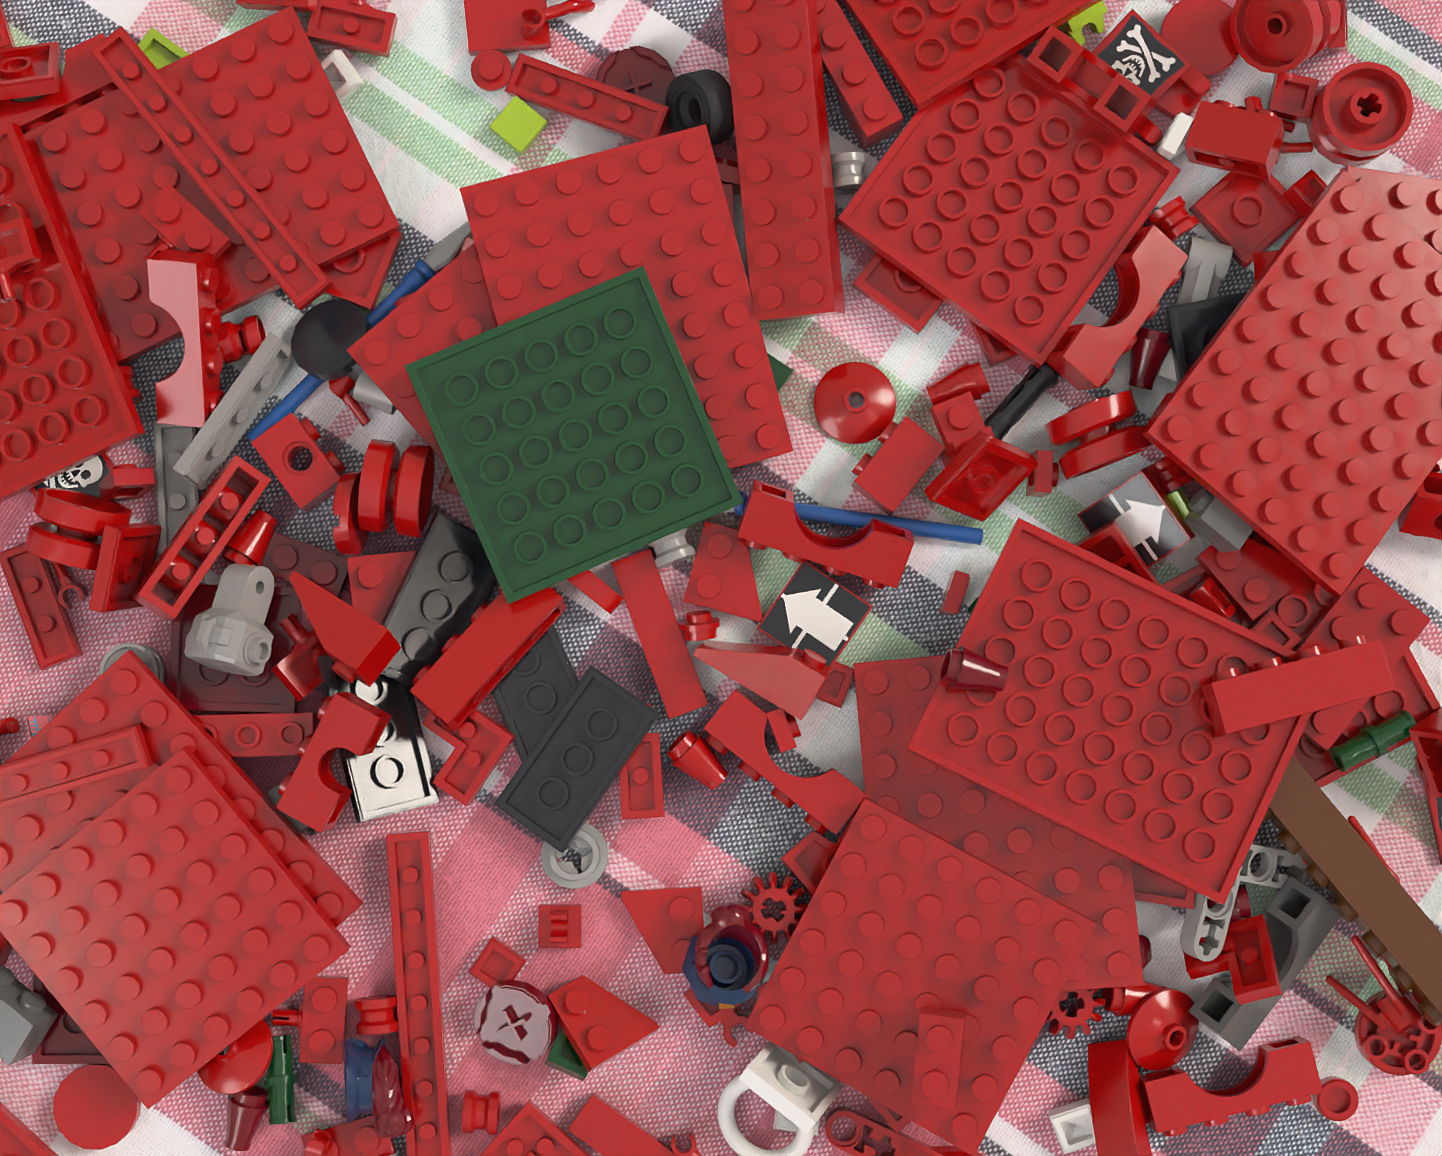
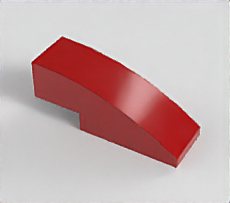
(1117, 1100)

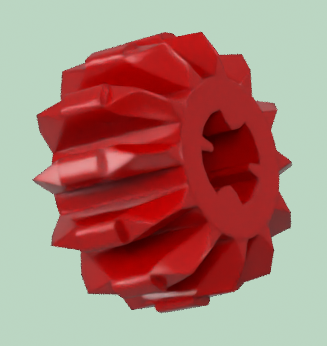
(777, 894)
(1078, 1013)

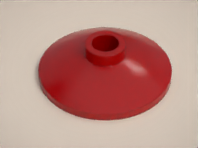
(850, 423)
(1161, 1029)
(242, 1064)

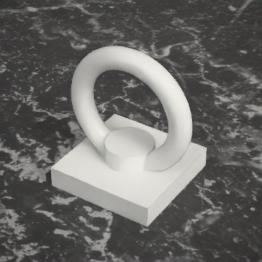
(792, 1088)

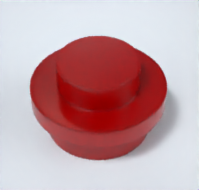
(491, 70)
(699, 626)

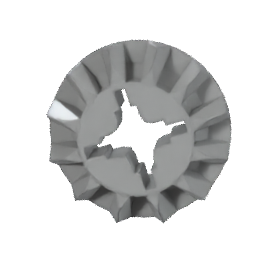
(593, 864)

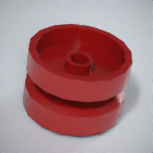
(1283, 33)
(1360, 114)
(1096, 429)
(396, 488)
(72, 526)

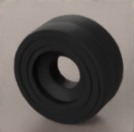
(700, 100)

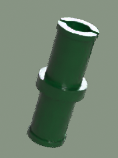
(1372, 741)
(281, 1082)

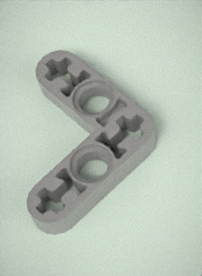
(1216, 930)

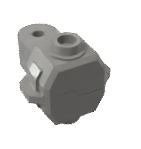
(233, 630)

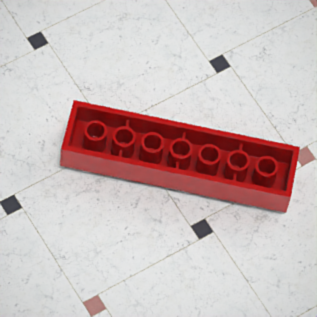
(784, 158)

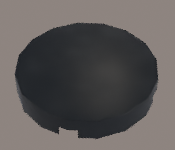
(325, 335)

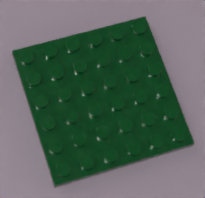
(574, 434)

